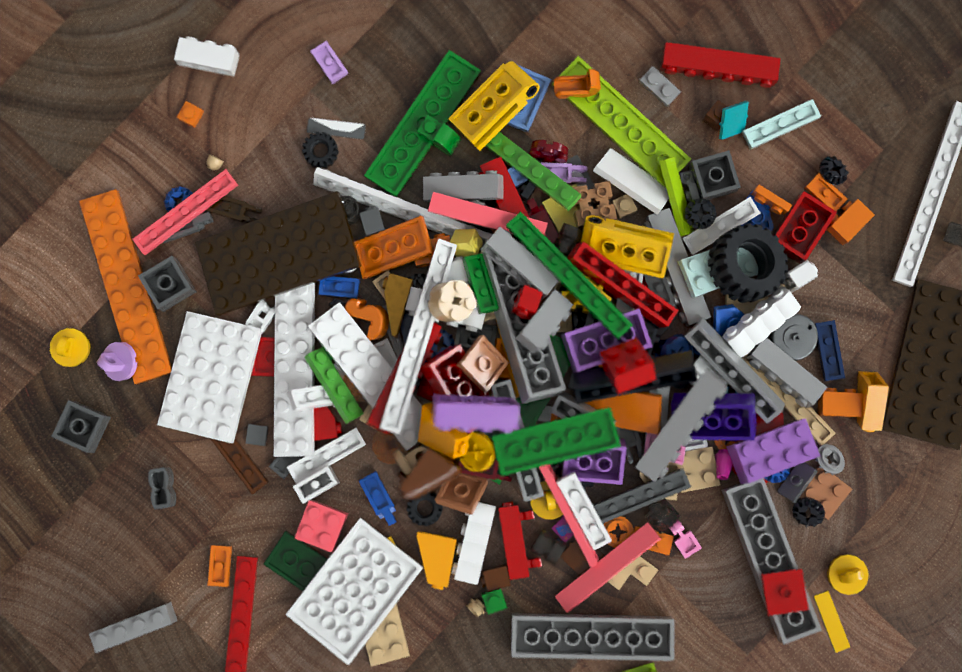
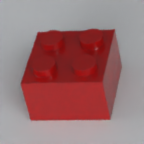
(627, 365)

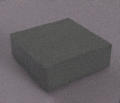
(257, 435)

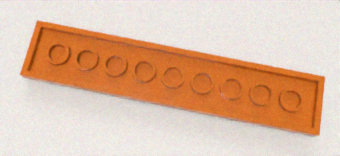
(125, 291)

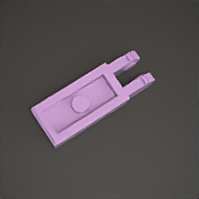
(564, 172)

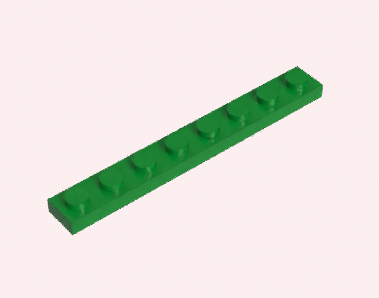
(569, 276)

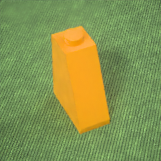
(874, 400)
(450, 443)
(437, 557)

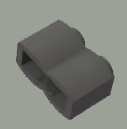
(162, 492)

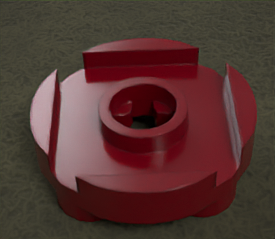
(549, 153)

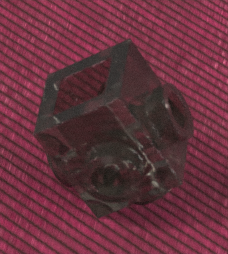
(661, 515)

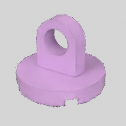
(118, 361)

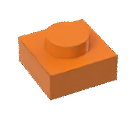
(190, 114)

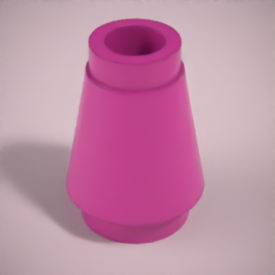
(723, 464)

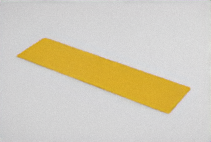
(832, 621)

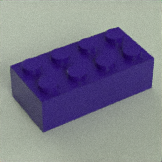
(729, 420)

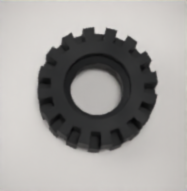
(316, 139)
(422, 520)

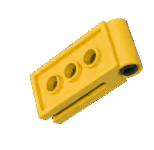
(494, 104)
(629, 245)

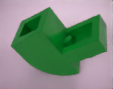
(440, 134)

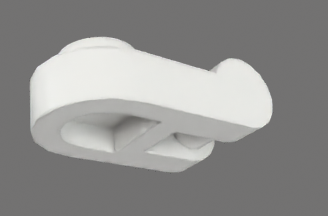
(256, 321)

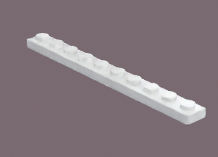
(931, 199)
(390, 204)
(416, 340)

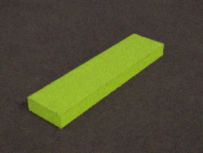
(675, 194)

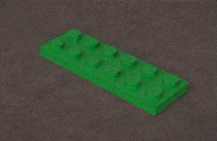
(556, 441)

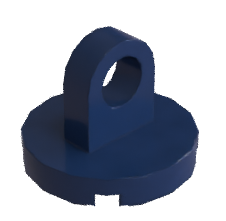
(673, 345)

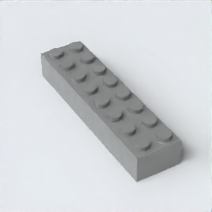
(534, 374)
(767, 551)
(592, 636)

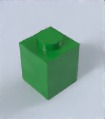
(494, 600)

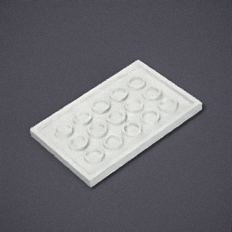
(210, 377)
(354, 591)

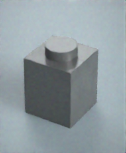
(372, 220)

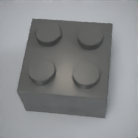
(715, 175)
(167, 283)
(81, 426)

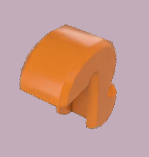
(577, 85)
(374, 313)

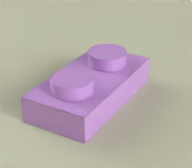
(329, 62)

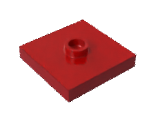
(784, 592)

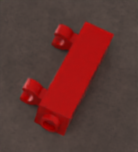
(514, 541)

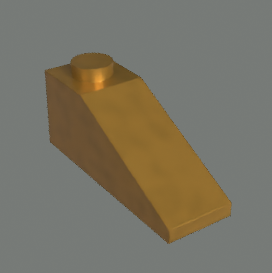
(396, 297)

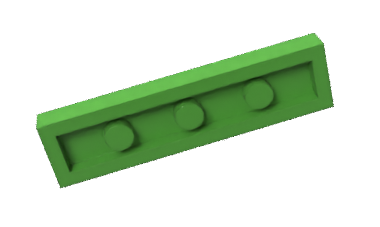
(334, 385)

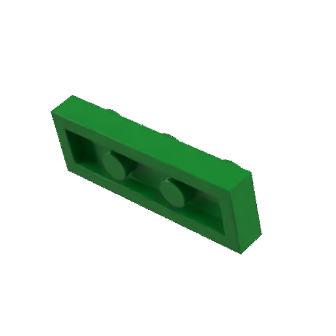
(480, 283)

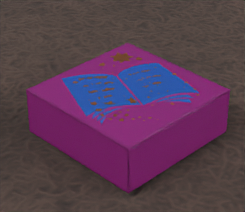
(563, 529)

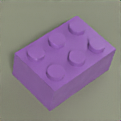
(600, 466)

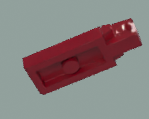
(540, 214)

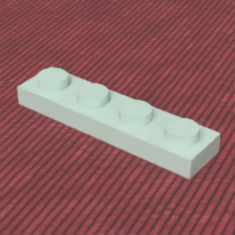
(781, 124)

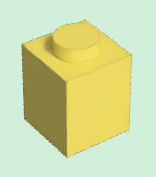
(467, 242)

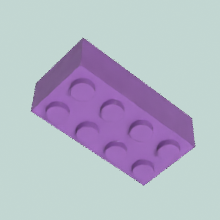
(586, 343)
(475, 412)
(773, 451)

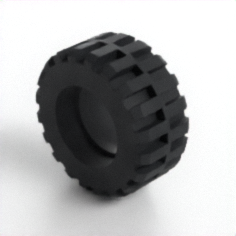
(767, 253)

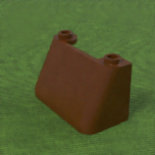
(429, 473)

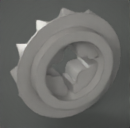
(835, 457)

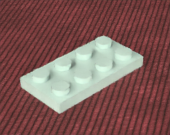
(697, 276)

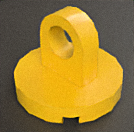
(69, 347)
(480, 452)
(546, 506)
(847, 574)

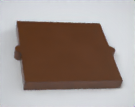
(576, 559)

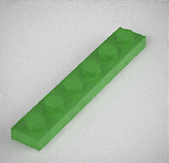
(533, 171)

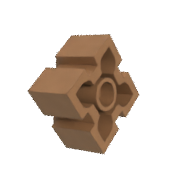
(600, 195)

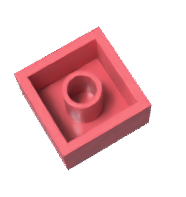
(321, 525)

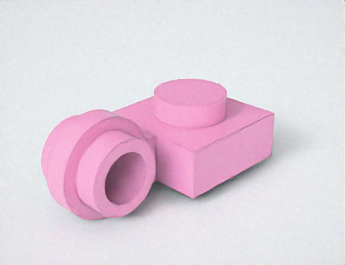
(686, 542)

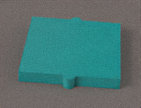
(733, 120)

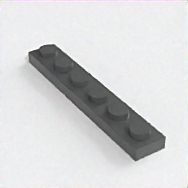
(642, 495)

